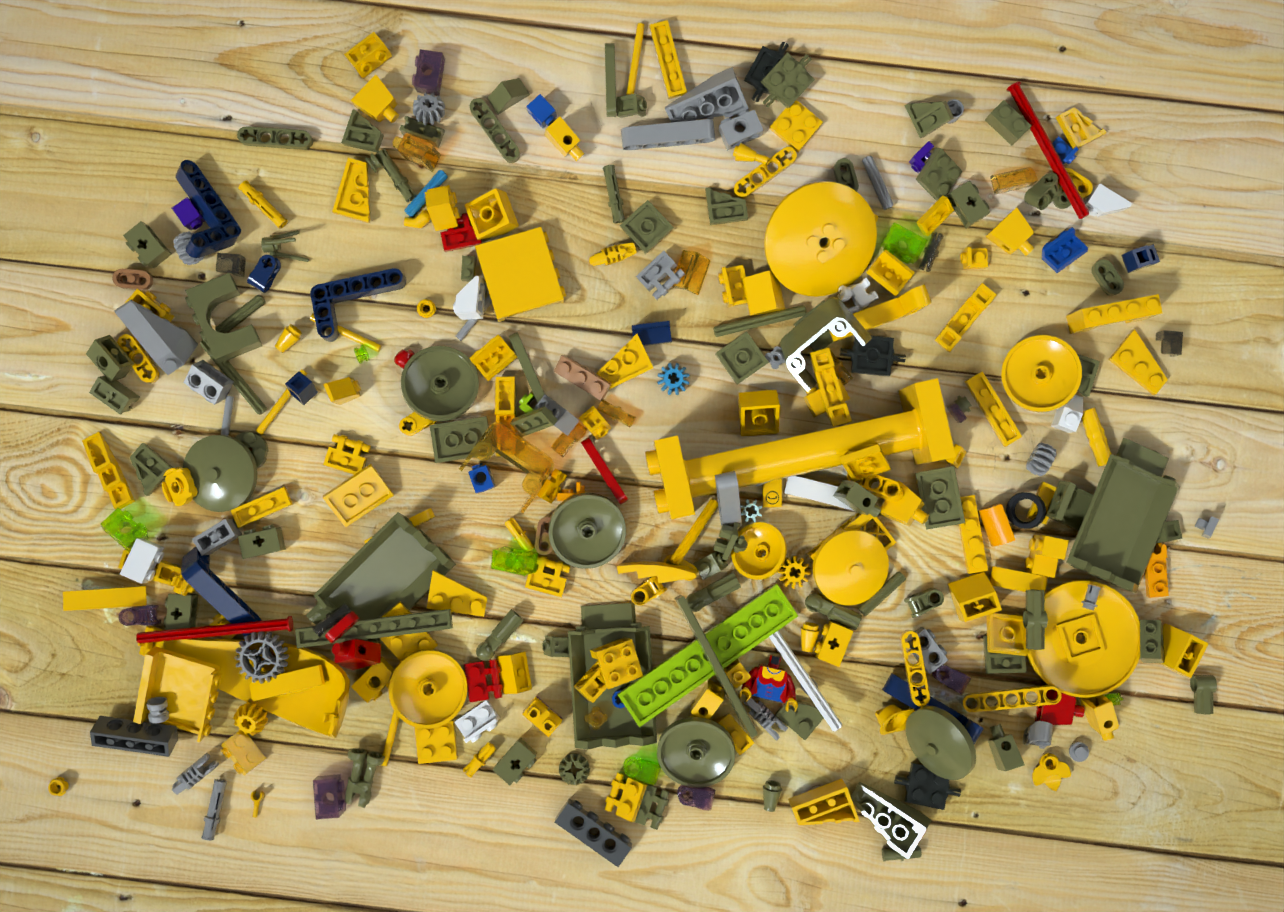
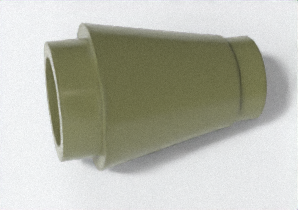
(771, 794)

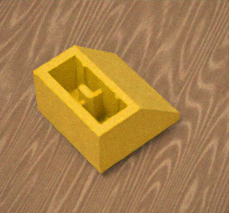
(974, 597)
(1182, 650)

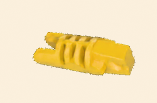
(613, 254)

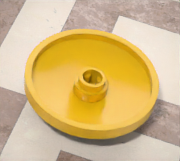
(1041, 373)
(850, 567)
(427, 689)

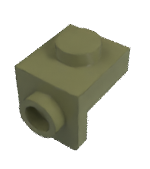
(710, 564)

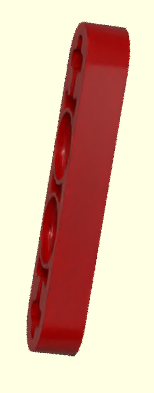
(604, 471)

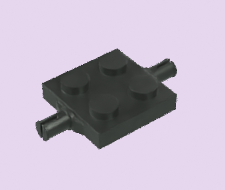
(762, 66)
(874, 357)
(926, 787)

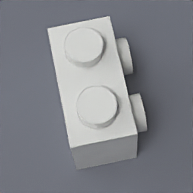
(142, 561)

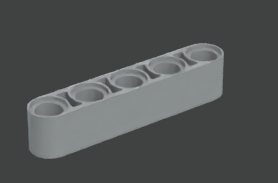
(668, 134)
(728, 498)

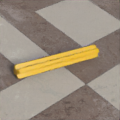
(694, 532)

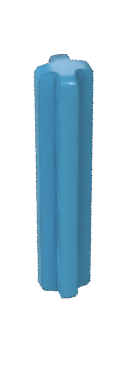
(418, 202)

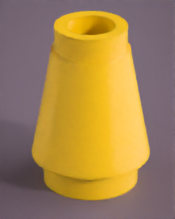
(288, 338)
(809, 635)

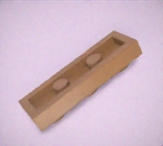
(582, 377)

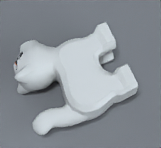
(858, 294)

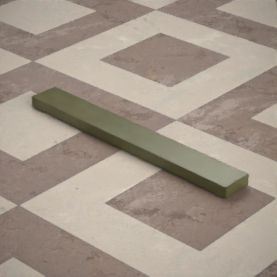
(381, 628)
(716, 666)

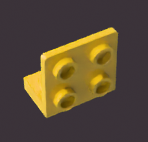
(618, 662)

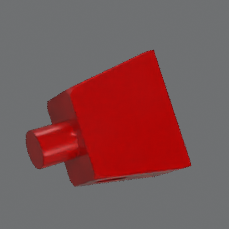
(349, 654)
(1061, 712)

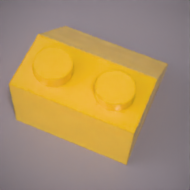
(491, 214)
(759, 412)

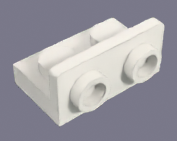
(477, 720)

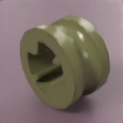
(373, 162)

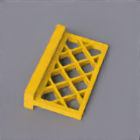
(856, 522)

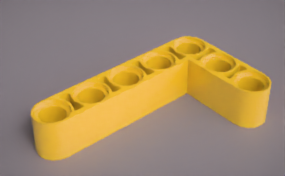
(891, 310)

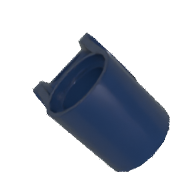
(263, 275)

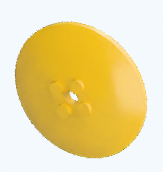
(800, 224)
(1109, 645)

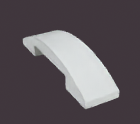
(813, 490)

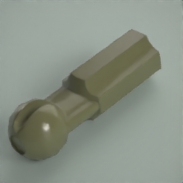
(713, 592)
(835, 612)
(499, 635)

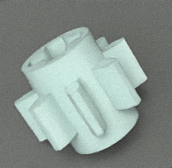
(755, 508)

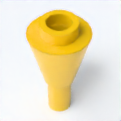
(744, 153)

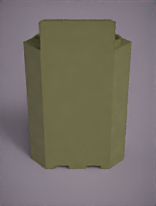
(1125, 517)
(386, 570)
(599, 627)

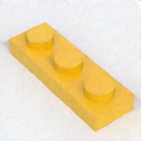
(261, 507)

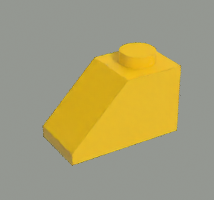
(342, 390)

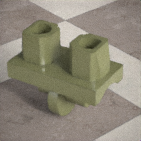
(733, 541)

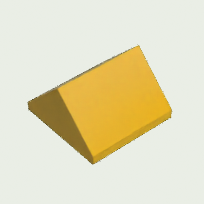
(763, 293)

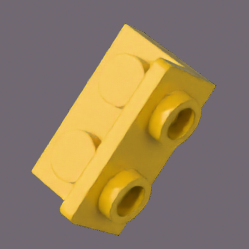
(368, 55)

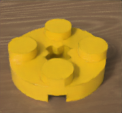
(186, 490)

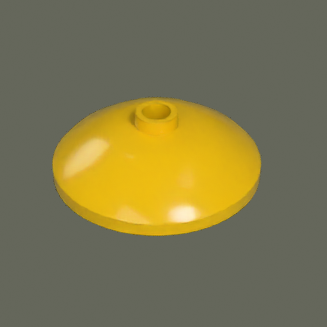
(760, 537)

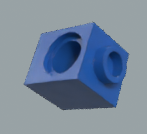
(541, 111)
(489, 482)

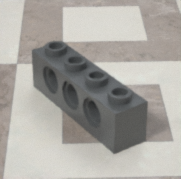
(134, 737)
(614, 853)

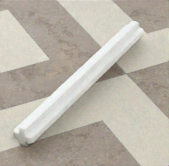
(806, 681)

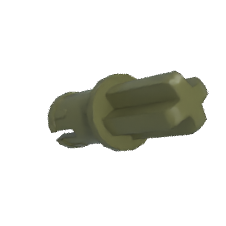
(891, 854)

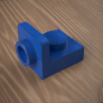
(1064, 151)

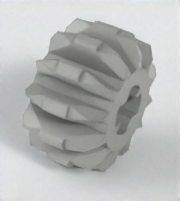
(428, 108)
(180, 245)
(1041, 459)

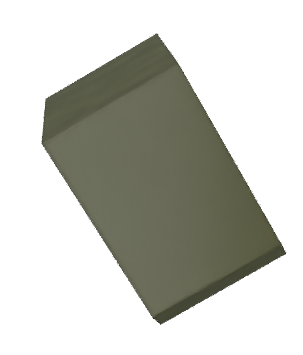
(507, 94)

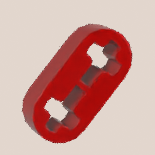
(342, 627)

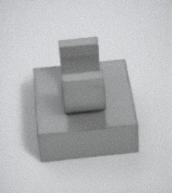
(1208, 527)

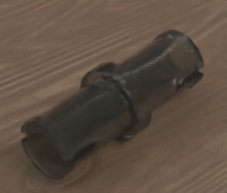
(931, 251)
(331, 619)

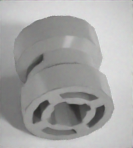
(956, 108)
(157, 710)

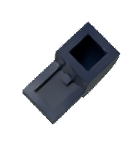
(1140, 258)

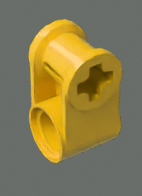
(419, 423)
(649, 590)

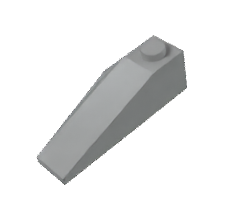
(712, 98)
(162, 340)

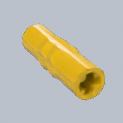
(1096, 436)

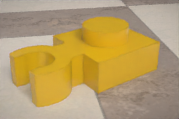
(551, 487)

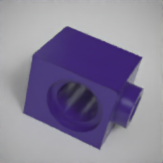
(188, 214)

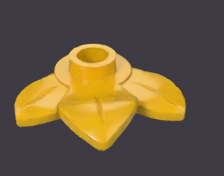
(1050, 774)

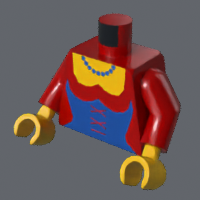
(770, 683)

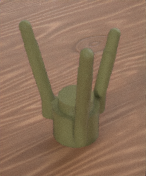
(273, 243)

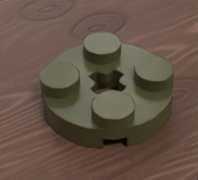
(258, 445)

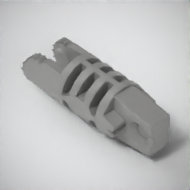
(765, 717)
(193, 774)

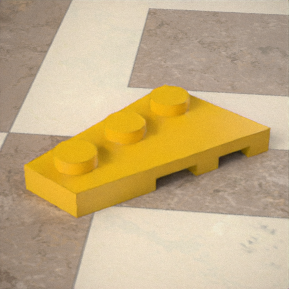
(353, 192)
(627, 363)
(1138, 363)
(449, 594)

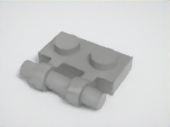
(657, 271)

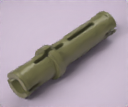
(399, 180)
(615, 201)

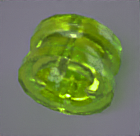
(361, 354)

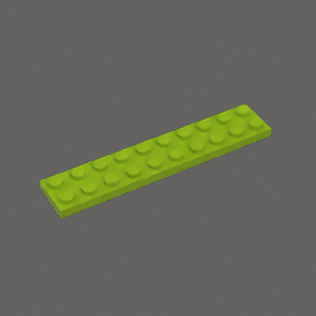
(690, 666)

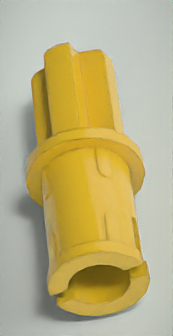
(519, 535)
(479, 759)

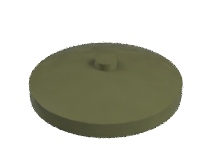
(439, 383)
(221, 472)
(587, 530)
(940, 742)
(696, 752)

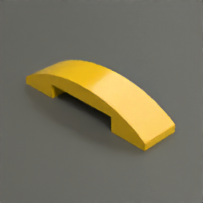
(964, 317)
(829, 387)

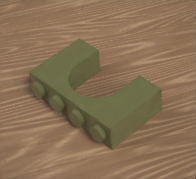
(204, 300)

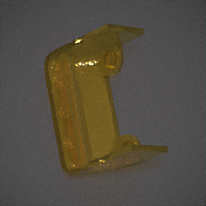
(517, 451)

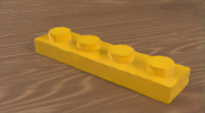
(668, 59)
(993, 409)
(972, 537)

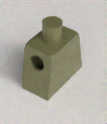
(857, 498)
(1009, 756)

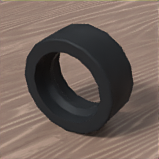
(1010, 510)

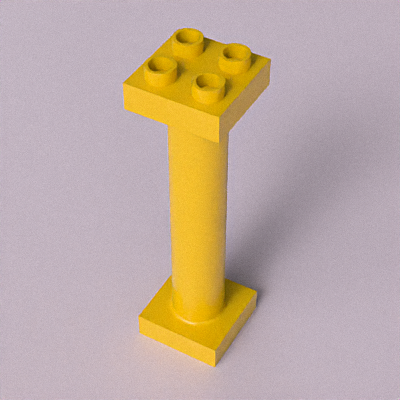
(919, 428)

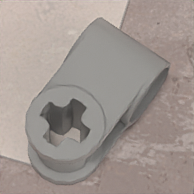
(1038, 734)

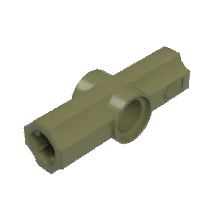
(1035, 619)

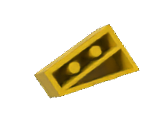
(824, 804)

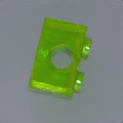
(914, 243)
(119, 519)
(514, 560)

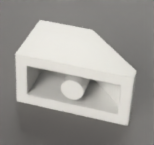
(1105, 201)
(471, 300)
(1069, 416)

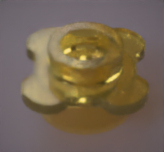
(596, 713)

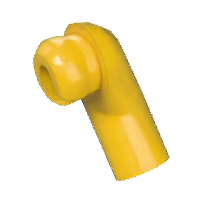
(418, 222)

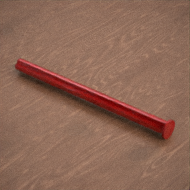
(1048, 150)
(215, 630)

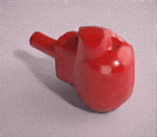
(402, 357)

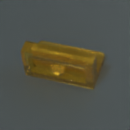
(695, 269)

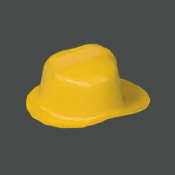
(892, 719)

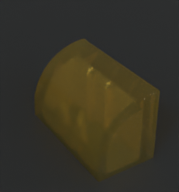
(1013, 180)

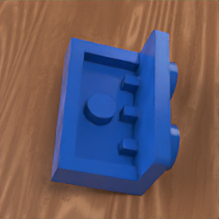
(1063, 250)

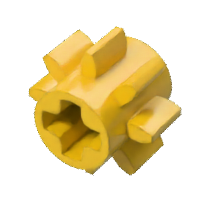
(181, 586)

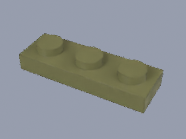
(534, 421)

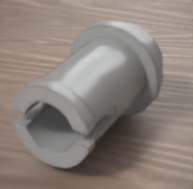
(1091, 597)

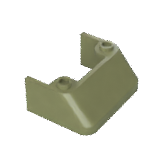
(829, 315)

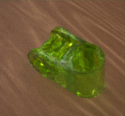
(645, 770)

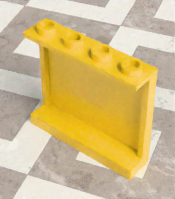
(520, 273)
(186, 684)

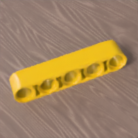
(1020, 702)

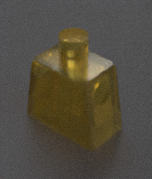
(417, 151)

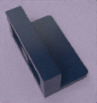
(653, 333)

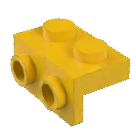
(890, 272)
(733, 285)
(493, 357)
(242, 752)

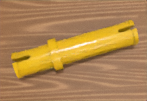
(256, 198)

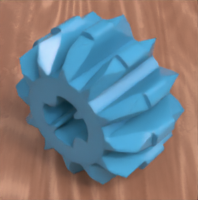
(679, 376)

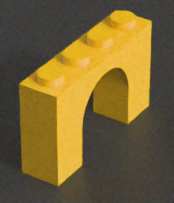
(1128, 311)

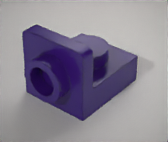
(920, 157)

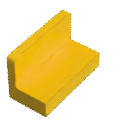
(514, 673)

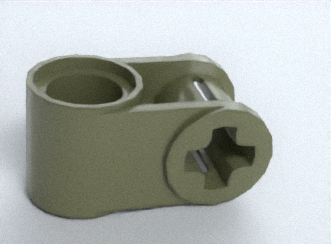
(1043, 193)
(923, 602)

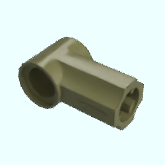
(1203, 689)

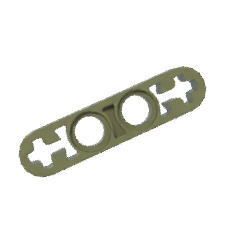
(610, 79)
(495, 130)
(274, 141)
(527, 366)

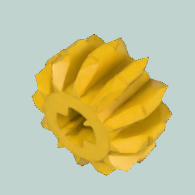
(790, 578)
(250, 718)

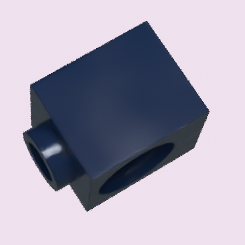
(301, 388)

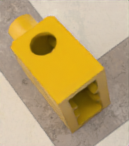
(376, 101)
(560, 131)
(1012, 233)
(906, 509)
(709, 697)
(1100, 715)

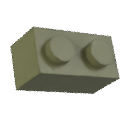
(468, 268)

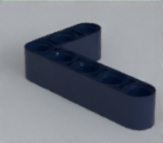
(223, 227)
(349, 293)
(197, 573)
(900, 690)

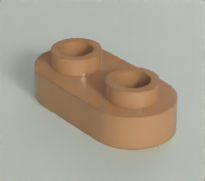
(134, 279)
(542, 535)

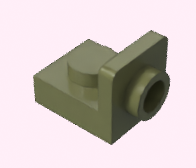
(631, 105)
(1170, 531)
(556, 646)

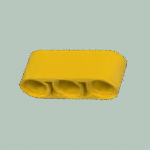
(883, 489)
(1017, 580)

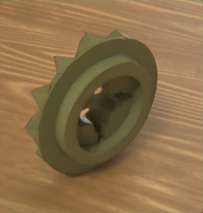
(579, 762)

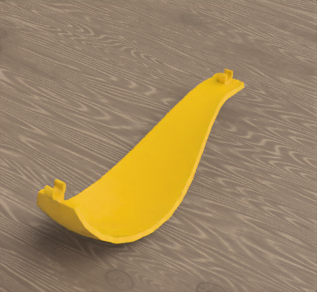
(313, 708)

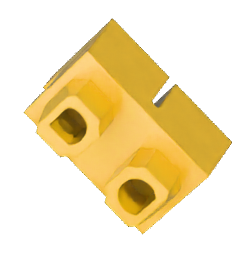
(542, 718)

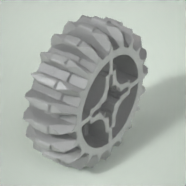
(246, 654)

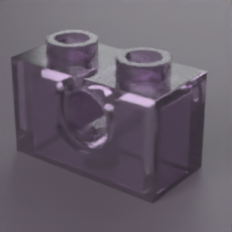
(428, 83)
(323, 806)

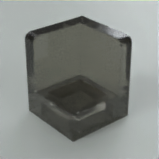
(231, 264)
(1171, 342)

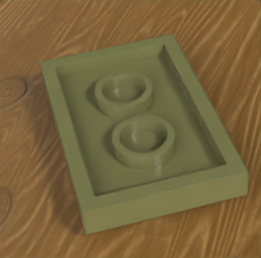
(457, 438)
(941, 497)

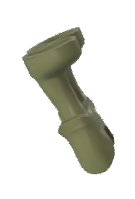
(364, 785)

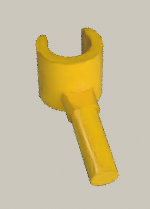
(256, 802)

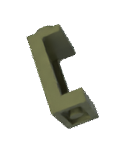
(1069, 505)

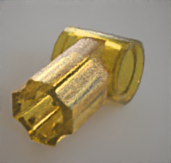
(565, 443)

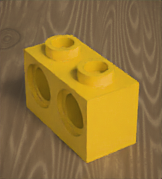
(592, 683)

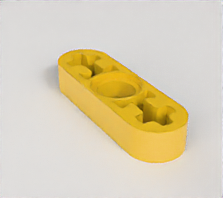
(146, 359)

